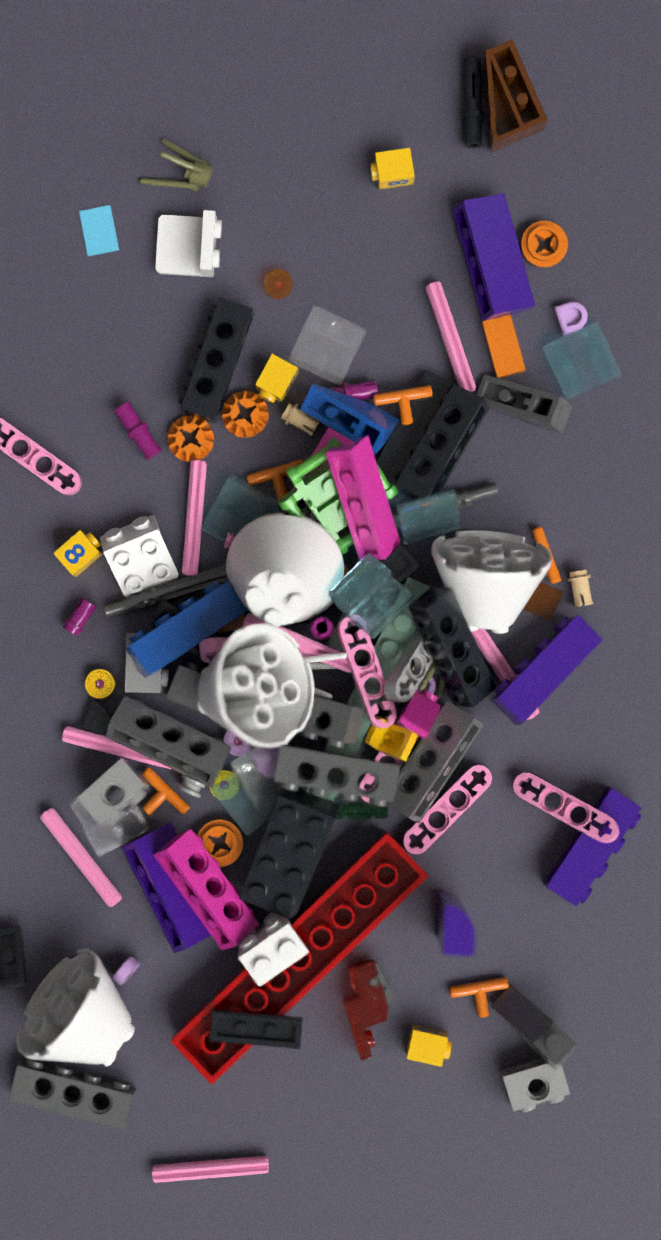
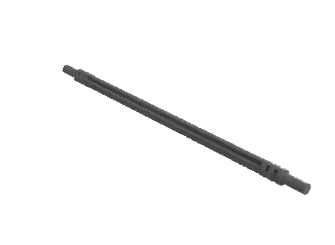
(204, 579)

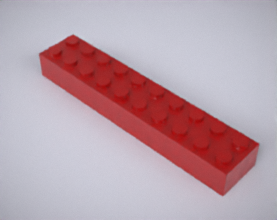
(329, 929)

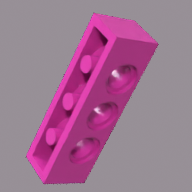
(192, 885)

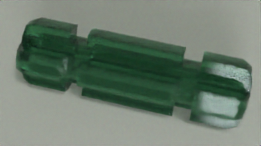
(362, 811)

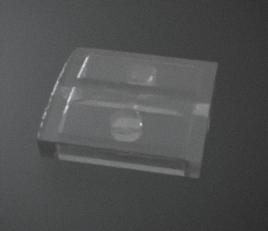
(327, 345)
(257, 774)
(110, 837)

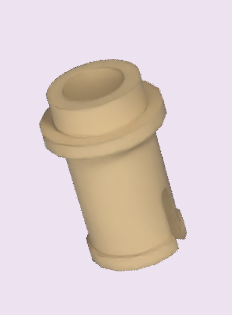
(299, 419)
(580, 585)

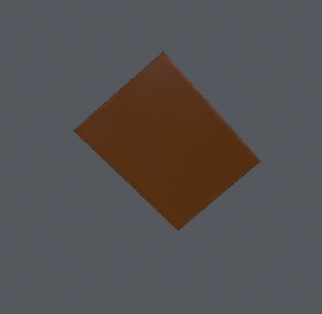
(544, 601)

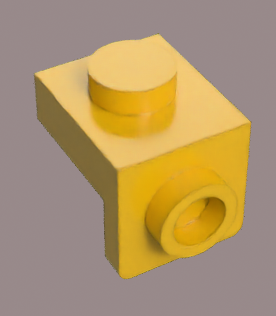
(391, 740)

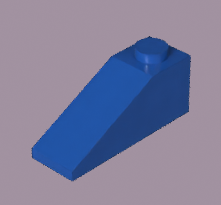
(349, 416)

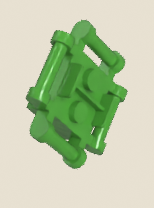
(321, 494)

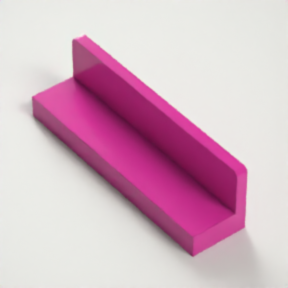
(363, 499)

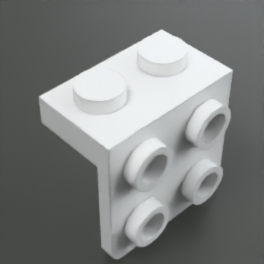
(188, 244)
(138, 556)
(271, 948)

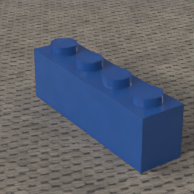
(185, 629)

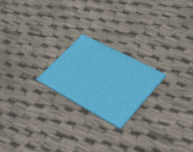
(99, 230)

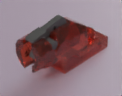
(368, 1003)

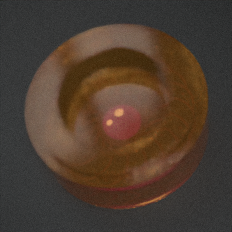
(278, 284)

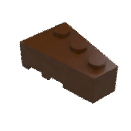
(510, 97)

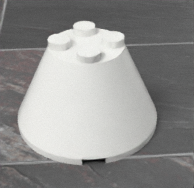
(284, 568)
(490, 574)
(258, 686)
(75, 1014)

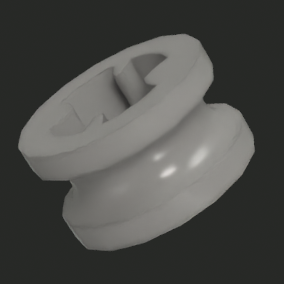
(190, 786)

